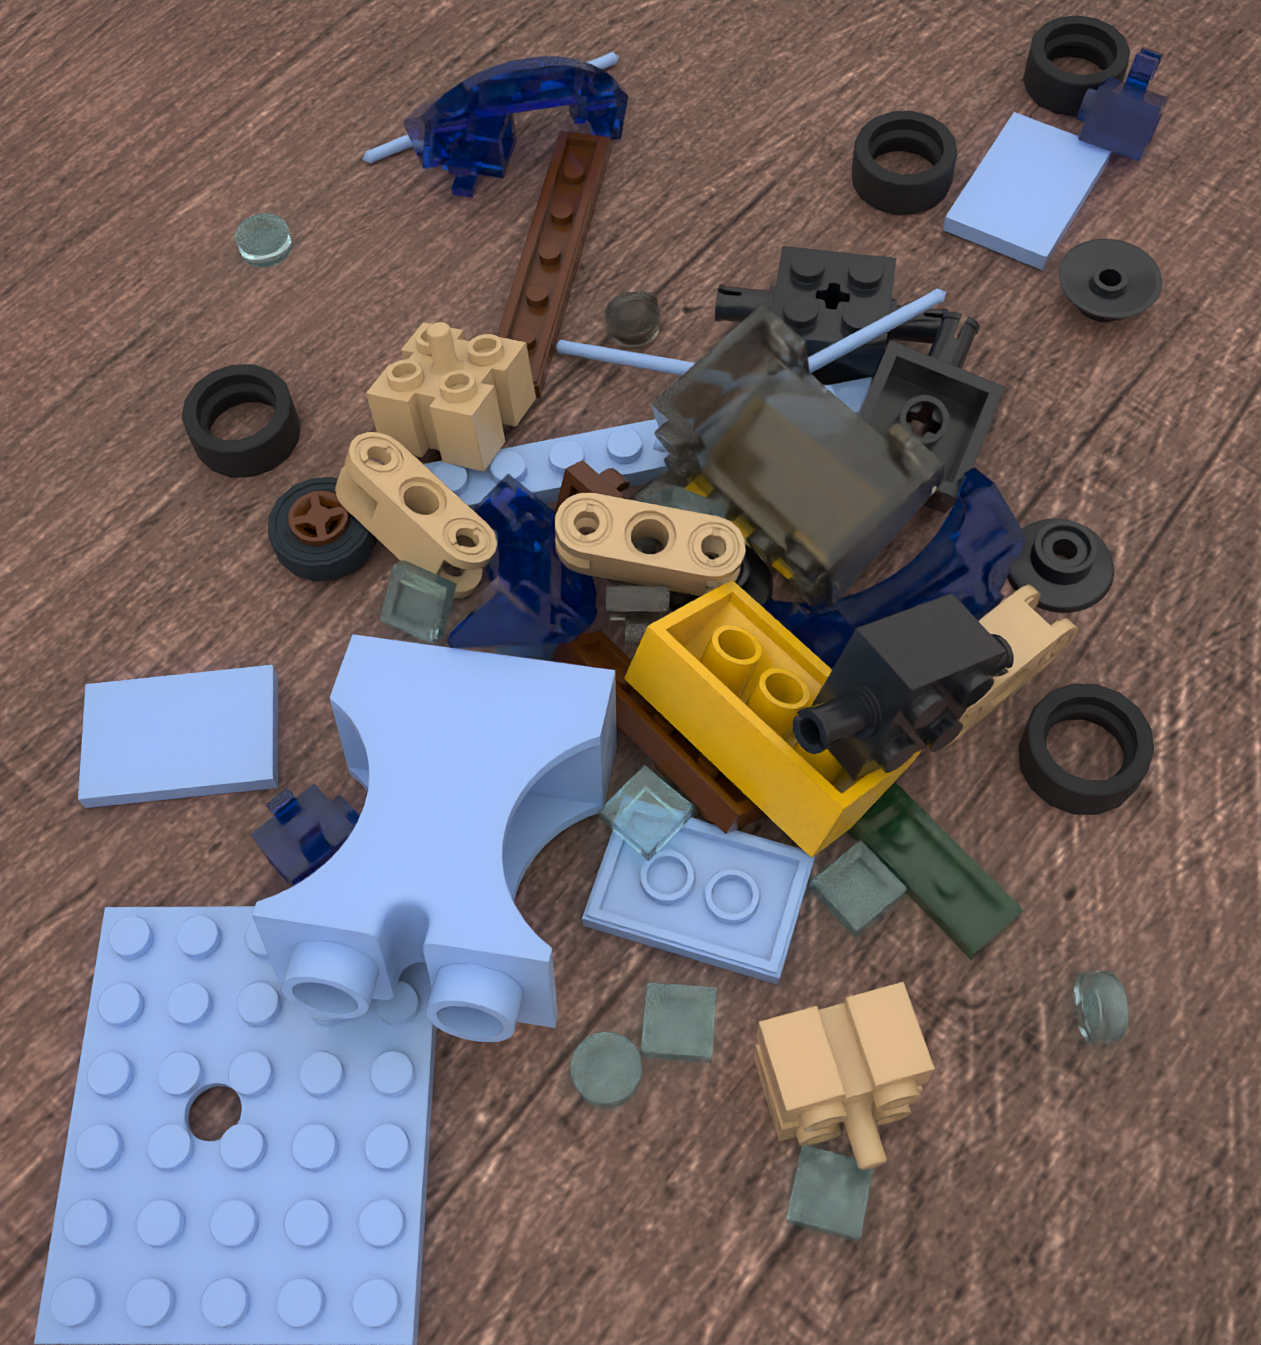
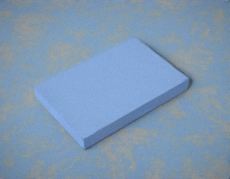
(1027, 191)
(179, 736)
(705, 897)

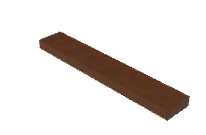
(554, 248)

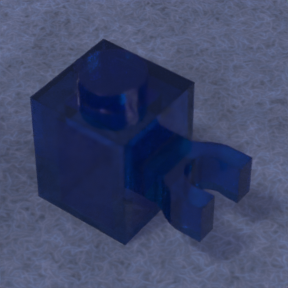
(1124, 113)
(484, 155)
(304, 832)

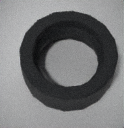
(1078, 38)
(910, 133)
(229, 388)
(1102, 708)

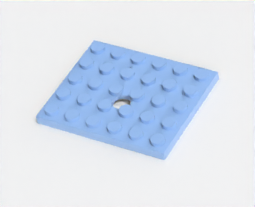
(299, 1213)

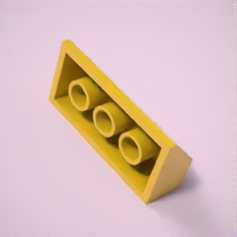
(732, 689)

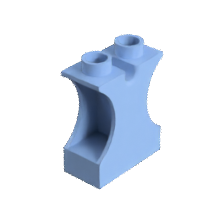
(465, 783)

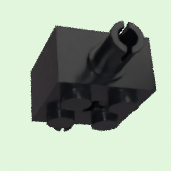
(826, 300)
(938, 394)
(903, 687)

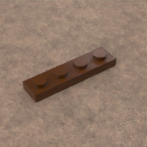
(671, 752)

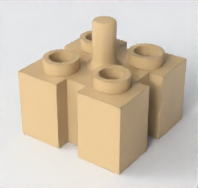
(453, 394)
(845, 1066)

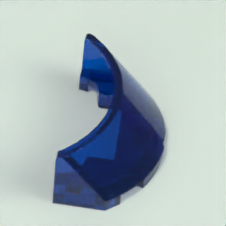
(516, 88)
(964, 558)
(530, 590)

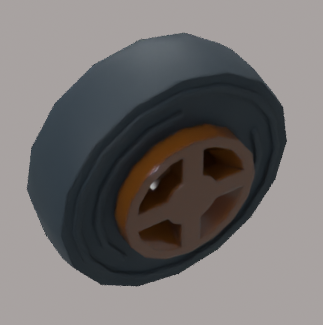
(300, 532)

